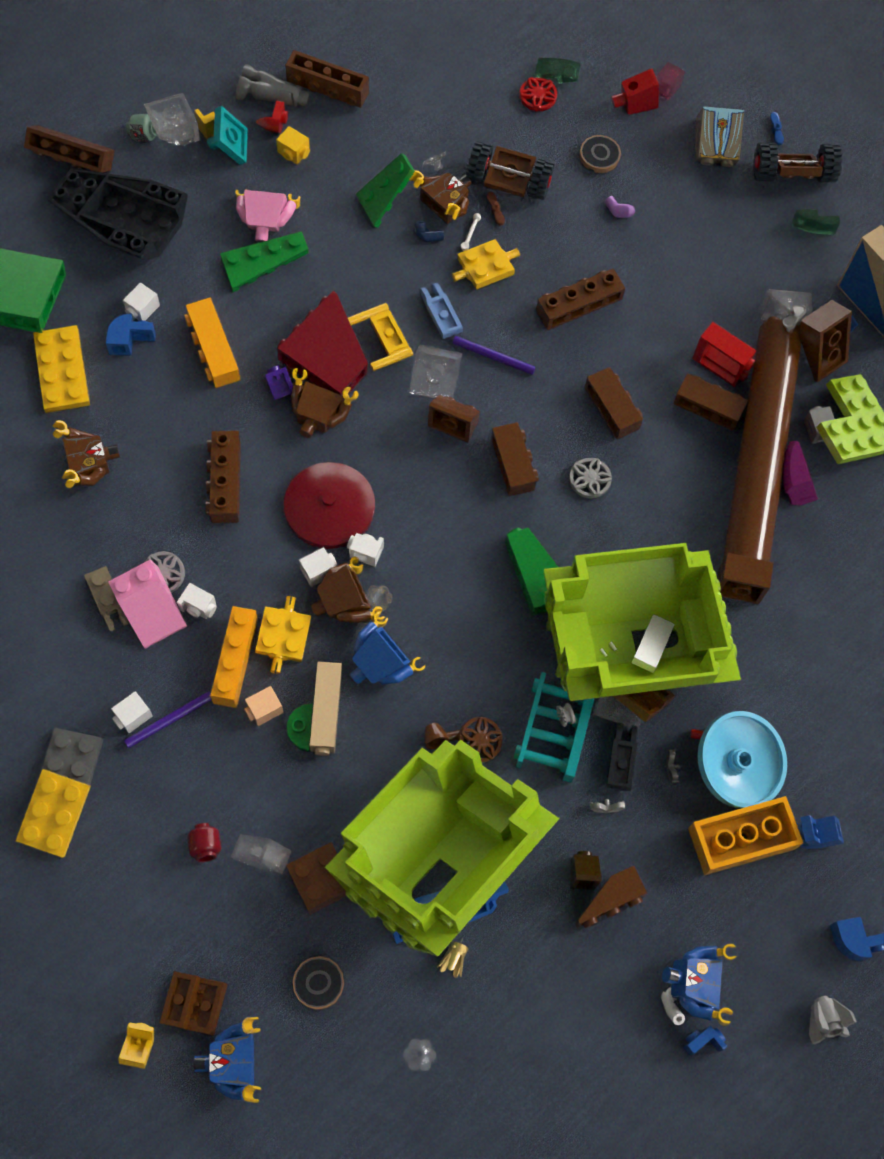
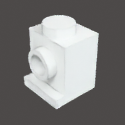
(365, 548)
(197, 602)

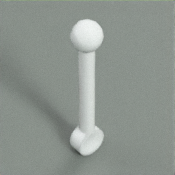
(465, 245)

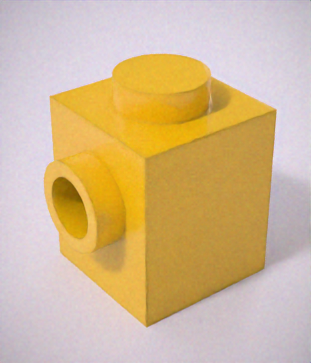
(293, 145)

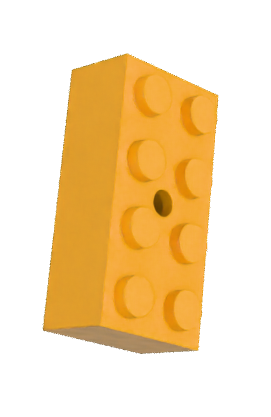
(768, 830)

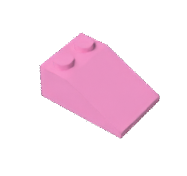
(147, 603)

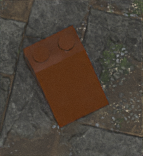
(826, 338)

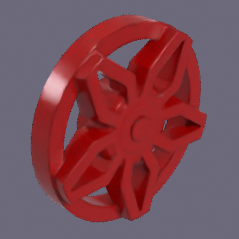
(538, 94)

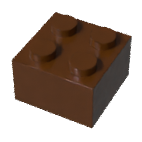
(314, 881)

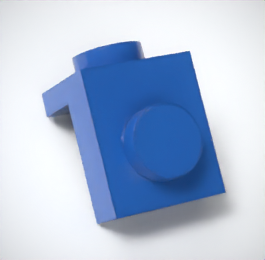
(697, 1040)

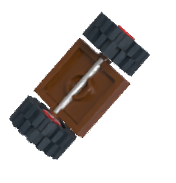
(825, 167)
(510, 171)

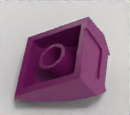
(797, 476)

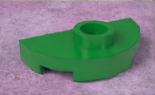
(300, 727)

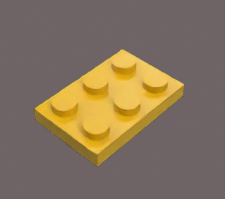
(53, 813)

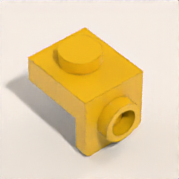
(137, 1045)

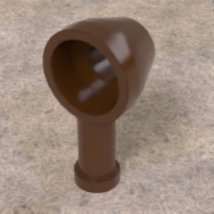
(436, 735)

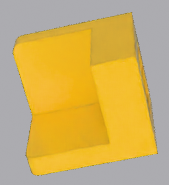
(205, 123)

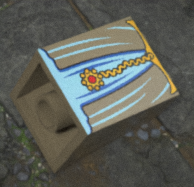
(718, 136)

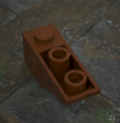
(620, 890)

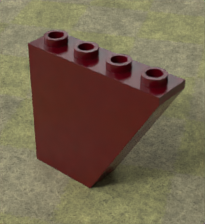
(325, 348)

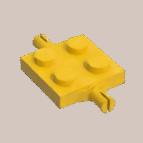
(485, 264)
(283, 634)

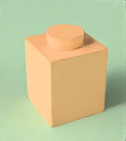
(263, 706)

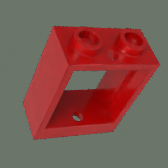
(724, 354)

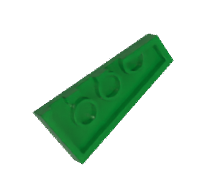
(252, 261)

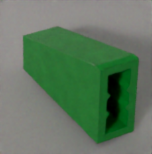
(529, 564)

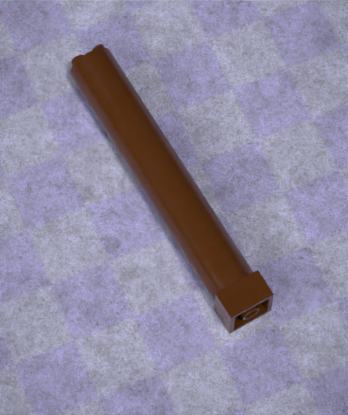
(756, 493)

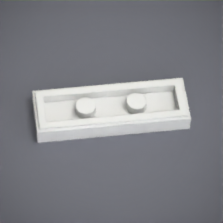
(653, 643)

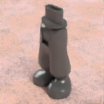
(269, 88)

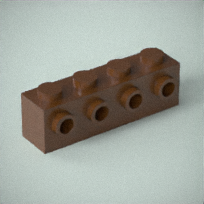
(327, 79)
(69, 149)
(580, 298)
(224, 477)

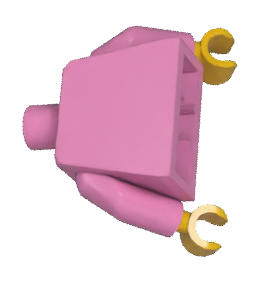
(265, 211)

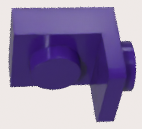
(278, 382)

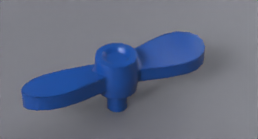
(778, 136)

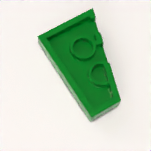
(383, 188)

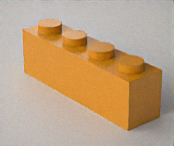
(212, 342)
(234, 657)

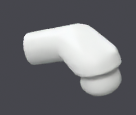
(671, 1009)

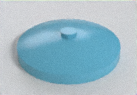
(742, 759)

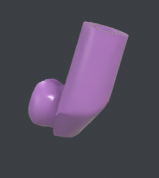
(619, 210)

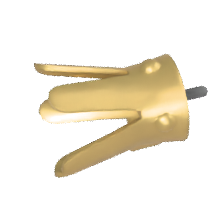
(454, 958)

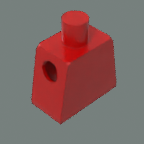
(638, 93)

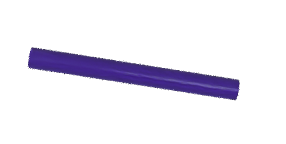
(494, 355)
(168, 719)

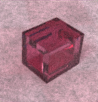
(669, 80)

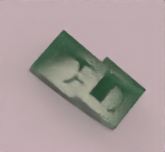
(558, 68)
(810, 221)

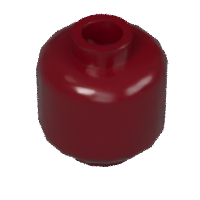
(204, 842)

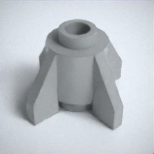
(829, 1018)

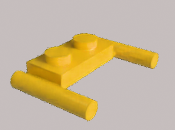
(388, 334)

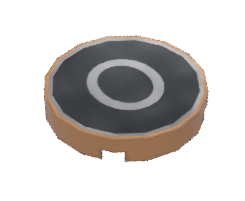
(600, 153)
(318, 983)

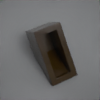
(585, 871)

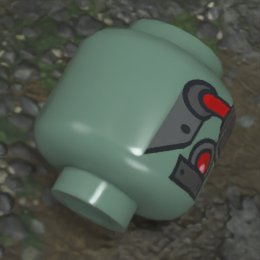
(140, 128)

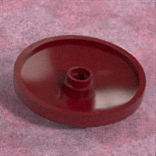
(329, 505)

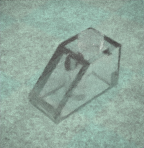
(261, 853)

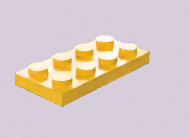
(61, 369)

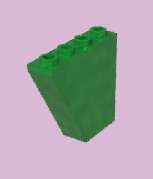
(28, 289)

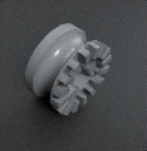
(566, 714)

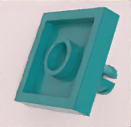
(229, 136)

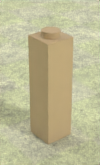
(325, 708)

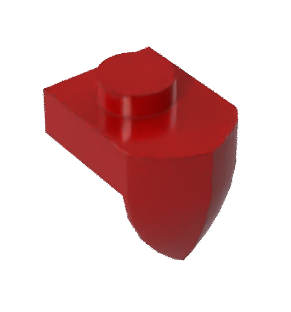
(275, 123)

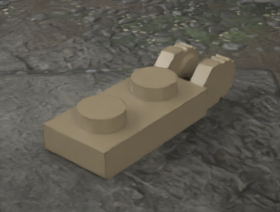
(104, 596)

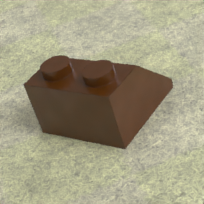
(453, 417)

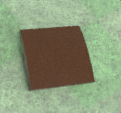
(646, 704)
(193, 1003)

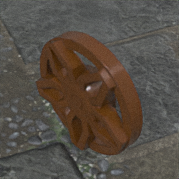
(480, 738)

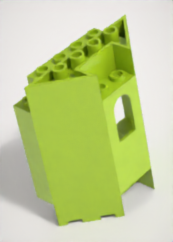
(618, 593)
(432, 812)

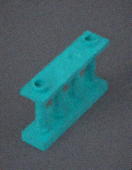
(572, 743)

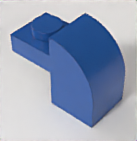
(123, 332)
(820, 832)
(852, 939)

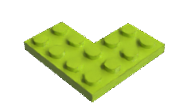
(861, 429)

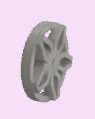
(590, 477)
(167, 571)

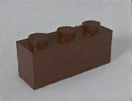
(710, 401)
(613, 402)
(514, 459)

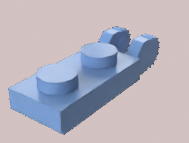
(441, 312)

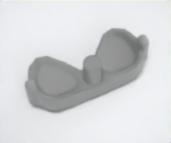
(790, 322)
(601, 808)

